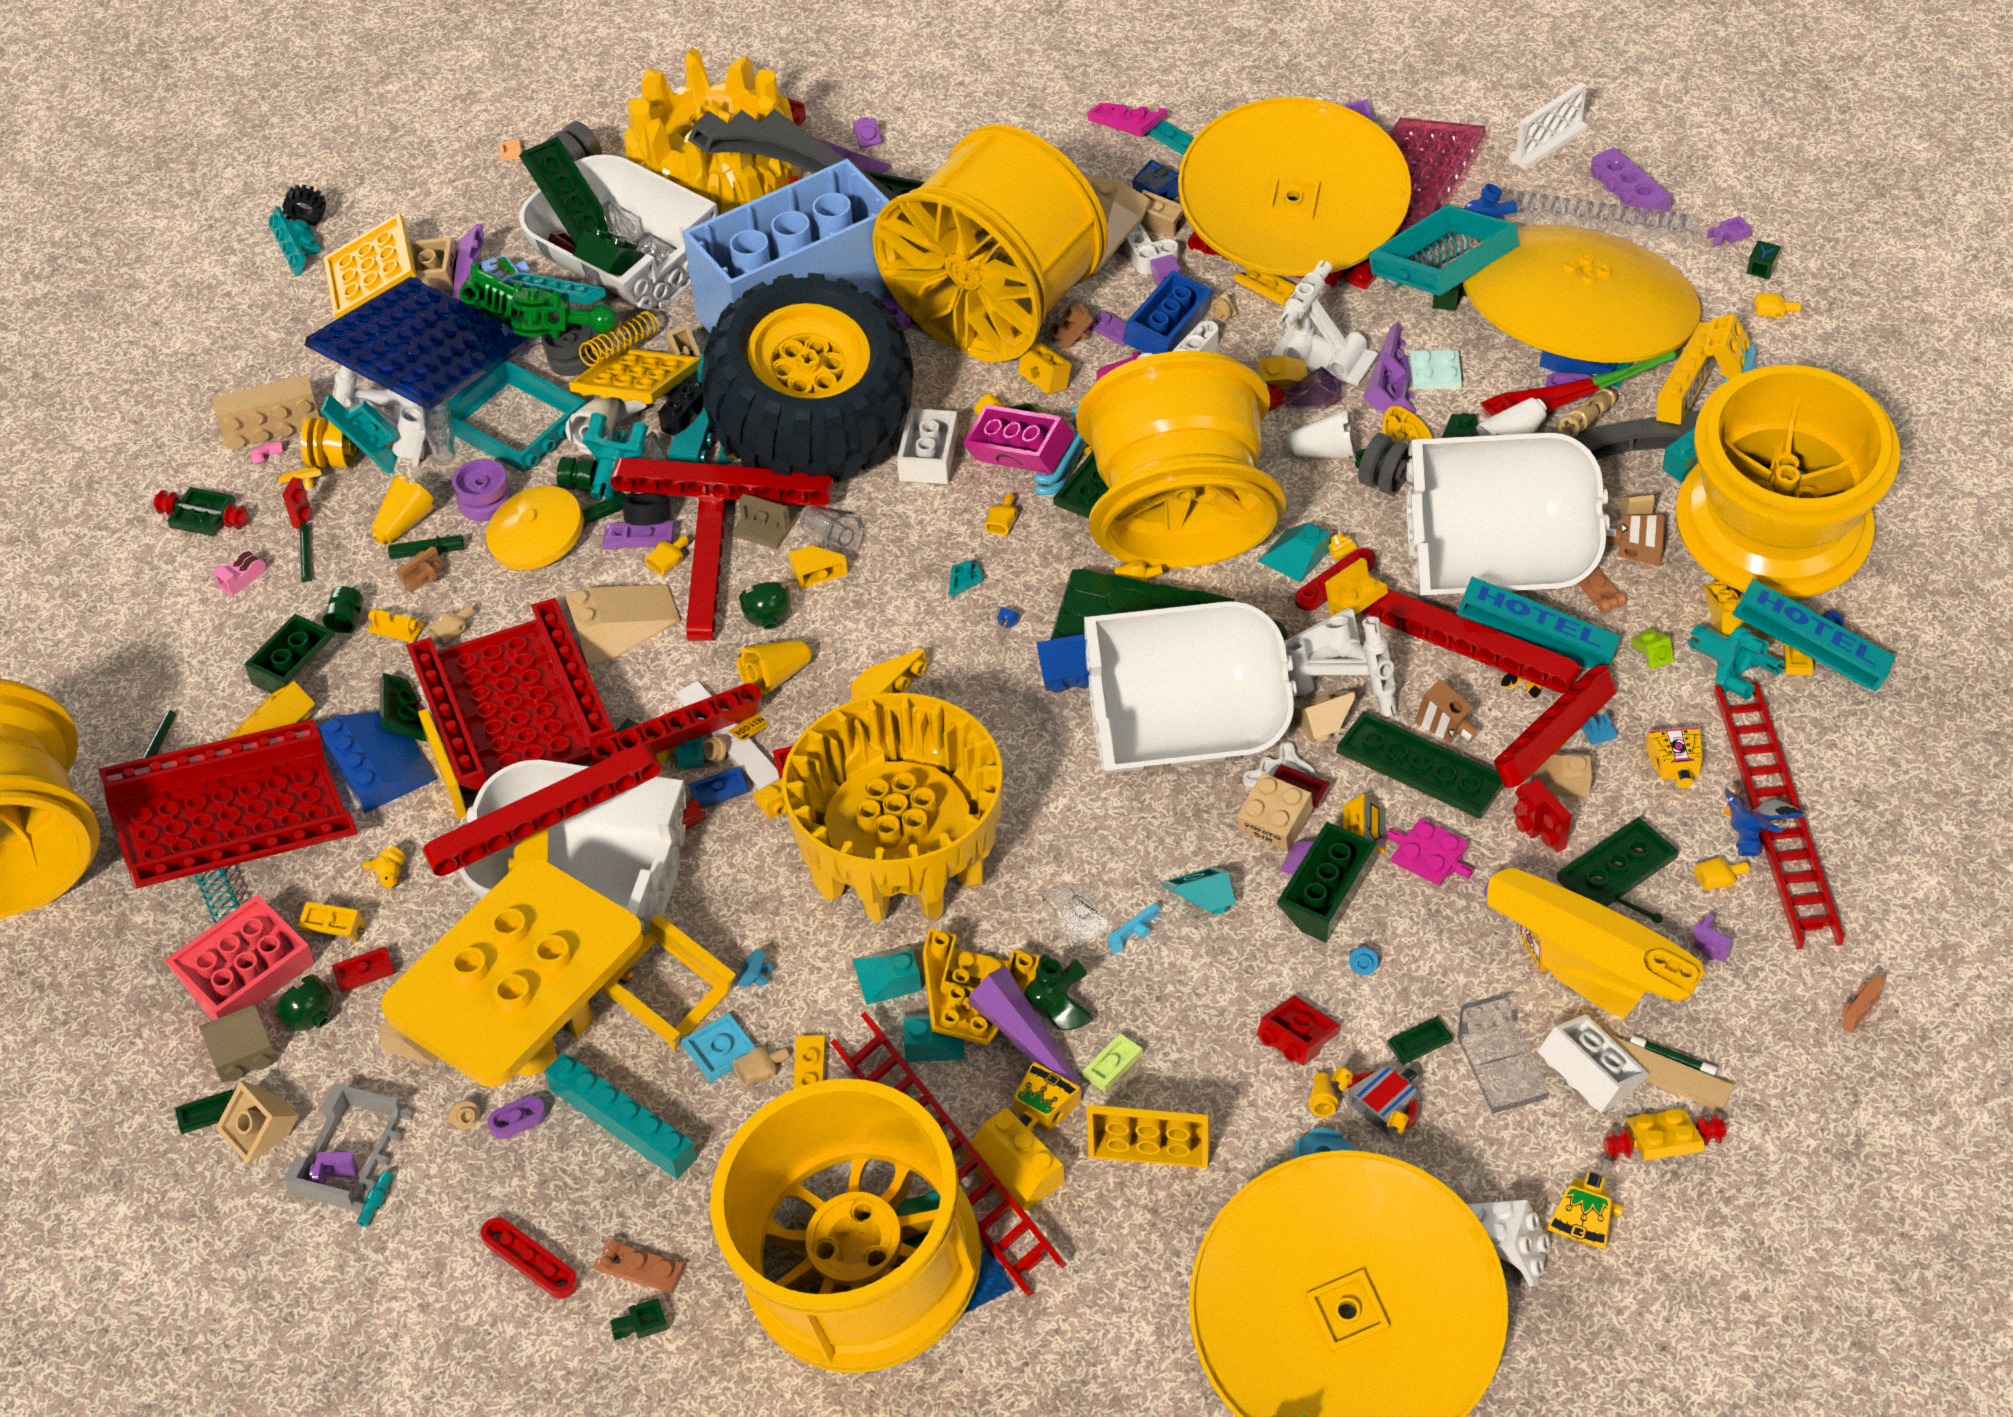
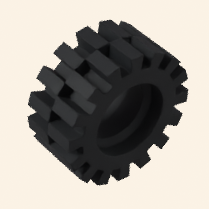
(306, 196)

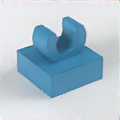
(1599, 729)
(752, 969)

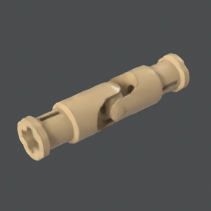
(1587, 412)

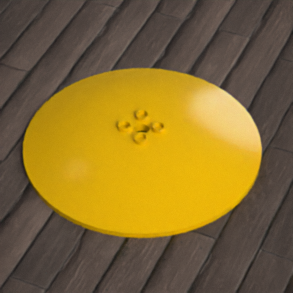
(1331, 158)
(1586, 296)
(1357, 1235)

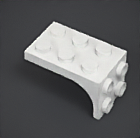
(1515, 1235)

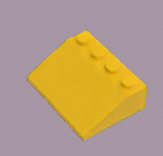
(1148, 1136)

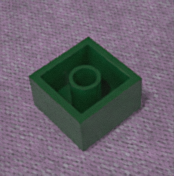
(607, 251)

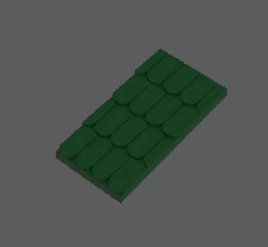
(1102, 594)

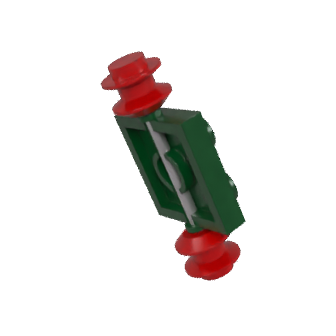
(201, 510)

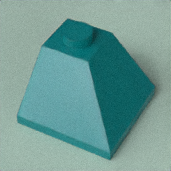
(1297, 551)
(1204, 888)
(888, 974)
(925, 1045)

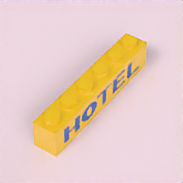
(1685, 378)

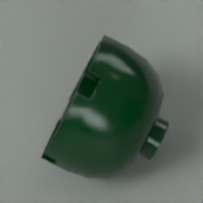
(766, 604)
(306, 1006)

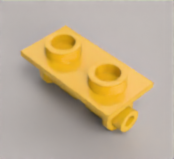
(395, 626)

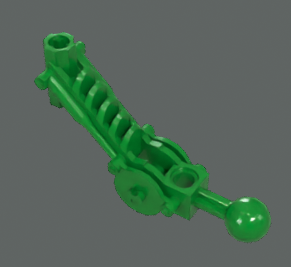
(525, 304)

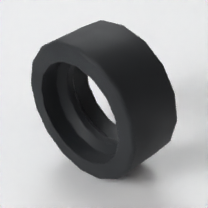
(646, 509)

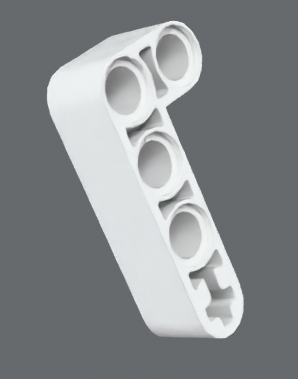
(1142, 250)
(1201, 338)

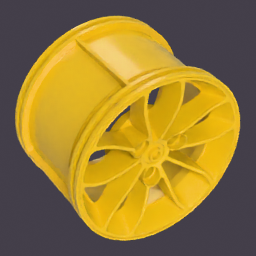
(903, 1306)

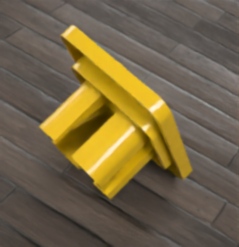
(513, 974)

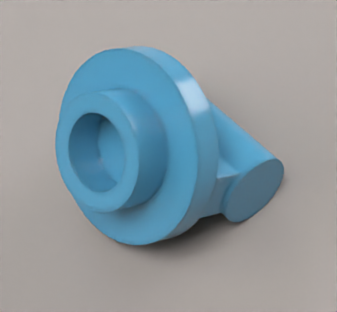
(1363, 960)

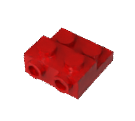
(1542, 815)
(1297, 1030)

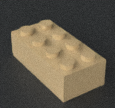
(265, 411)

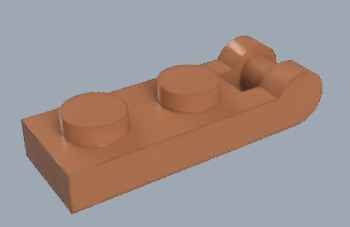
(1598, 586)
(639, 1266)

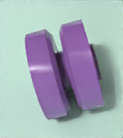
(480, 488)

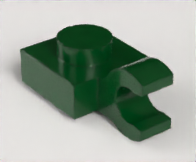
(644, 1319)

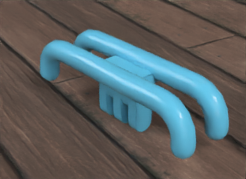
(1064, 466)

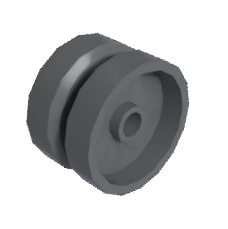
(578, 141)
(564, 351)
(1384, 464)

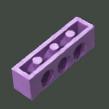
(1628, 181)

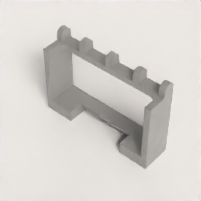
(334, 1106)

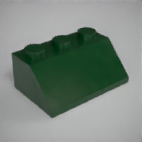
(287, 653)

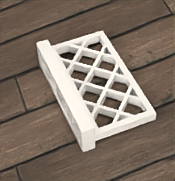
(1558, 131)

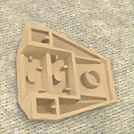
(1122, 210)
(619, 618)

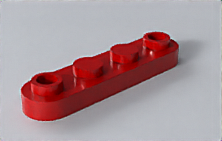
(1314, 593)
(529, 1258)

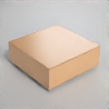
(510, 149)

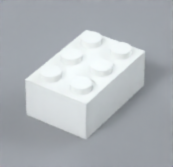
(928, 446)

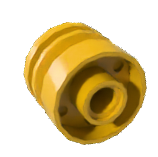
(325, 444)

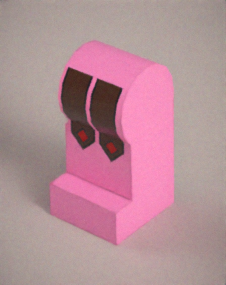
(239, 572)

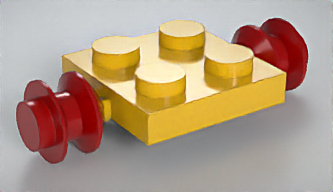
(1664, 1135)

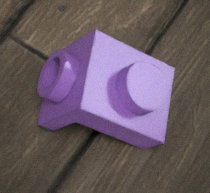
(866, 132)
(1711, 942)
(333, 1165)

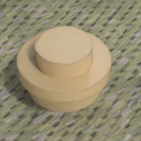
(714, 749)

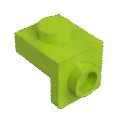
(1655, 646)

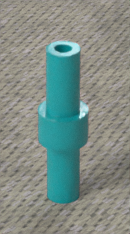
(374, 1198)

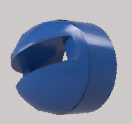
(1009, 615)

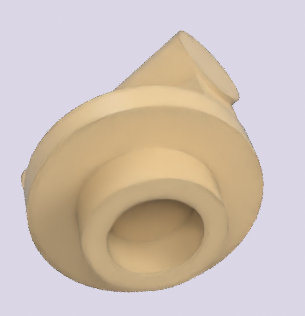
(1223, 308)
(463, 1114)

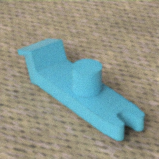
(1135, 925)

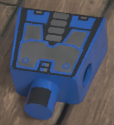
(1157, 180)

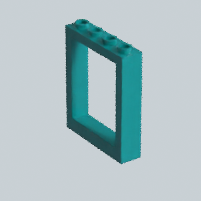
(1391, 257)
(485, 387)

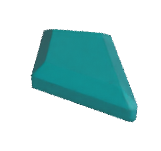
(964, 577)

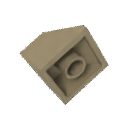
(238, 1043)

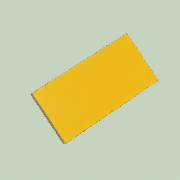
(443, 763)

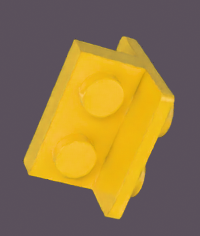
(1353, 589)

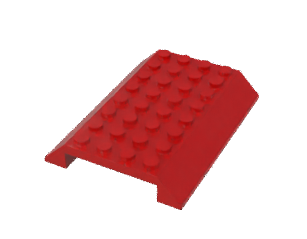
(512, 697)
(223, 803)

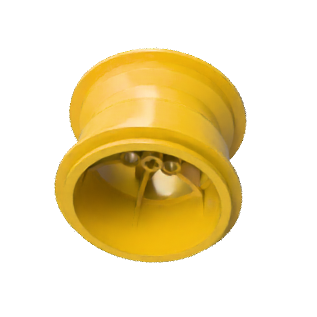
(1180, 459)
(1774, 523)
(44, 824)

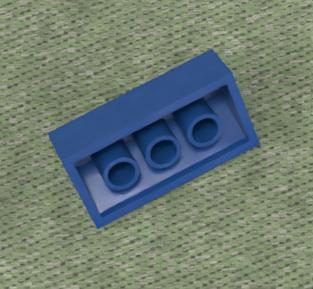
(1063, 663)

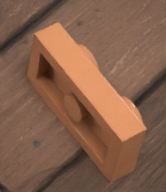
(1866, 998)

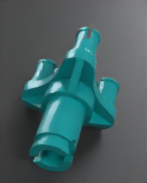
(607, 451)
(1735, 656)

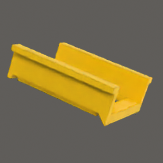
(694, 958)

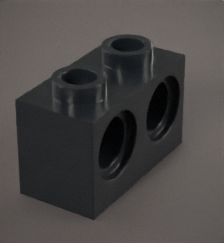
(681, 409)

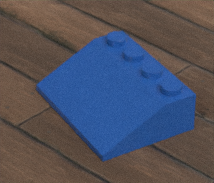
(372, 760)

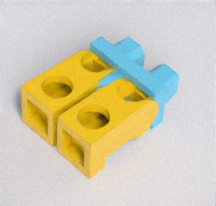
(1730, 346)

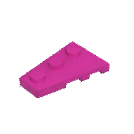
(1133, 121)

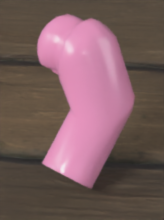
(266, 449)

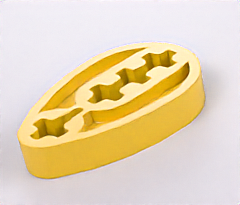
(1409, 424)

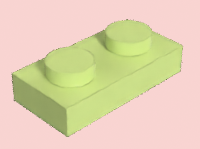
(1112, 1062)

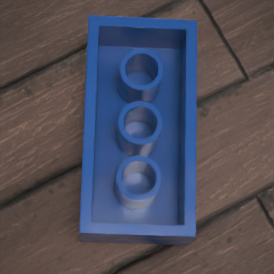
(1168, 314)

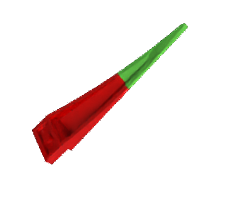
(1564, 393)

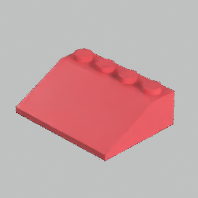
(240, 959)

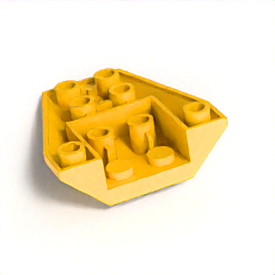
(954, 975)

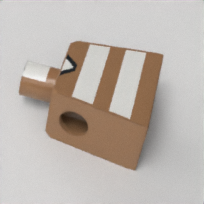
(1639, 538)
(1446, 713)

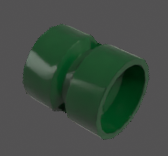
(575, 473)
(343, 609)

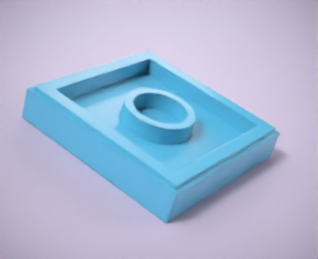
(717, 1046)

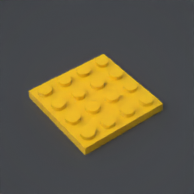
(369, 265)
(635, 375)

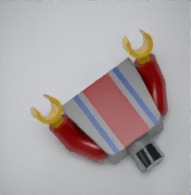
(1382, 1096)

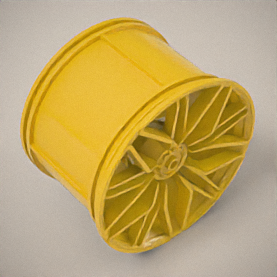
(951, 271)

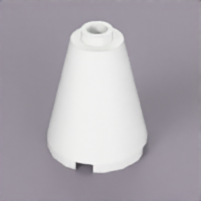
(1518, 419)
(579, 420)
(1325, 438)

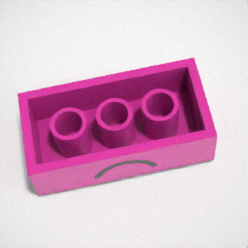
(1018, 438)

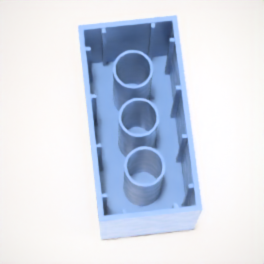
(800, 229)

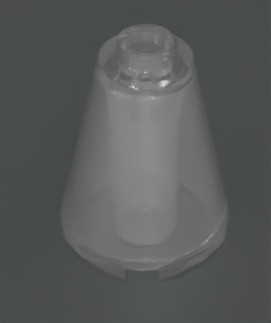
(834, 528)

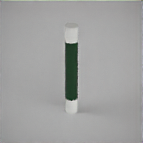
(1676, 1056)

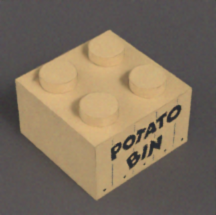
(435, 262)
(1275, 811)

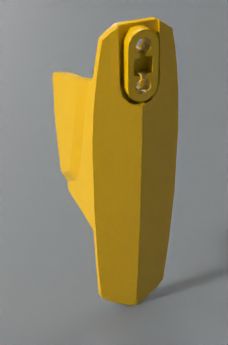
(1594, 947)

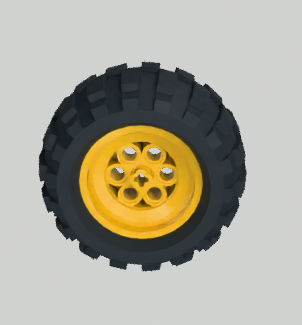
(807, 377)

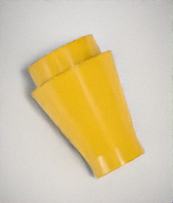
(1323, 1097)

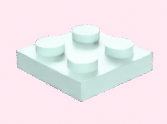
(1435, 369)

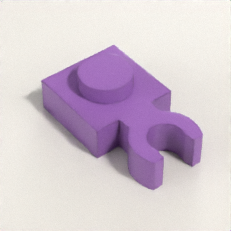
(1731, 230)

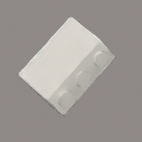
(1592, 1062)

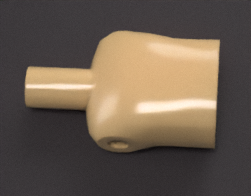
(449, 625)
(758, 1065)

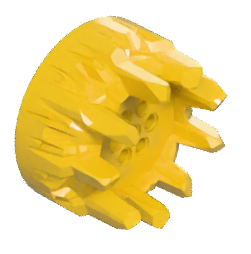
(665, 119)
(894, 799)

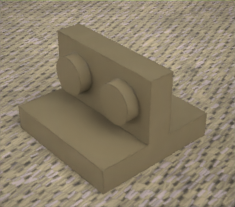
(764, 521)

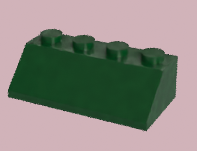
(1327, 880)

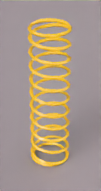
(637, 341)

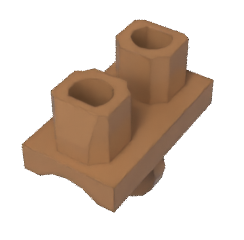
(1075, 326)
(421, 569)

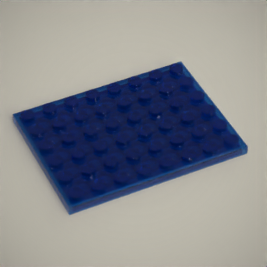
(417, 342)

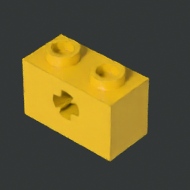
(1045, 368)

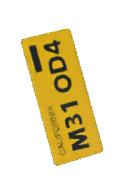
(749, 727)

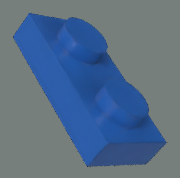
(719, 787)

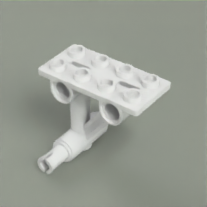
(1316, 336)
(403, 415)
(1336, 650)

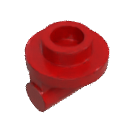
(1276, 396)

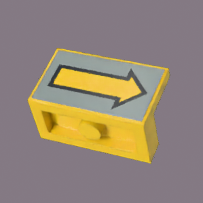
(1366, 819)

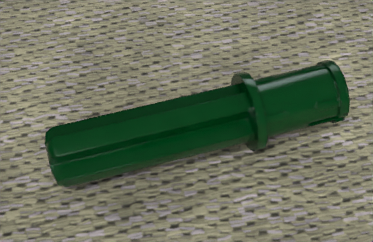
(603, 508)
(410, 549)

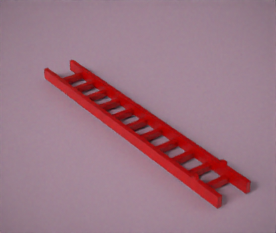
(1809, 853)
(1033, 1257)

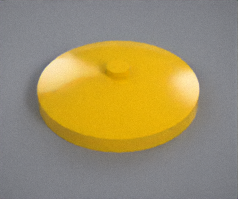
(534, 528)

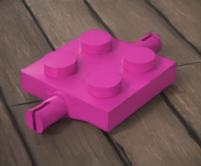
(1430, 852)

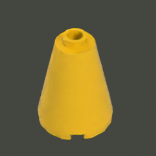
(400, 510)
(772, 663)

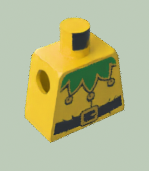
(1045, 1098)
(1584, 1213)

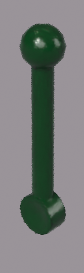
(1656, 917)

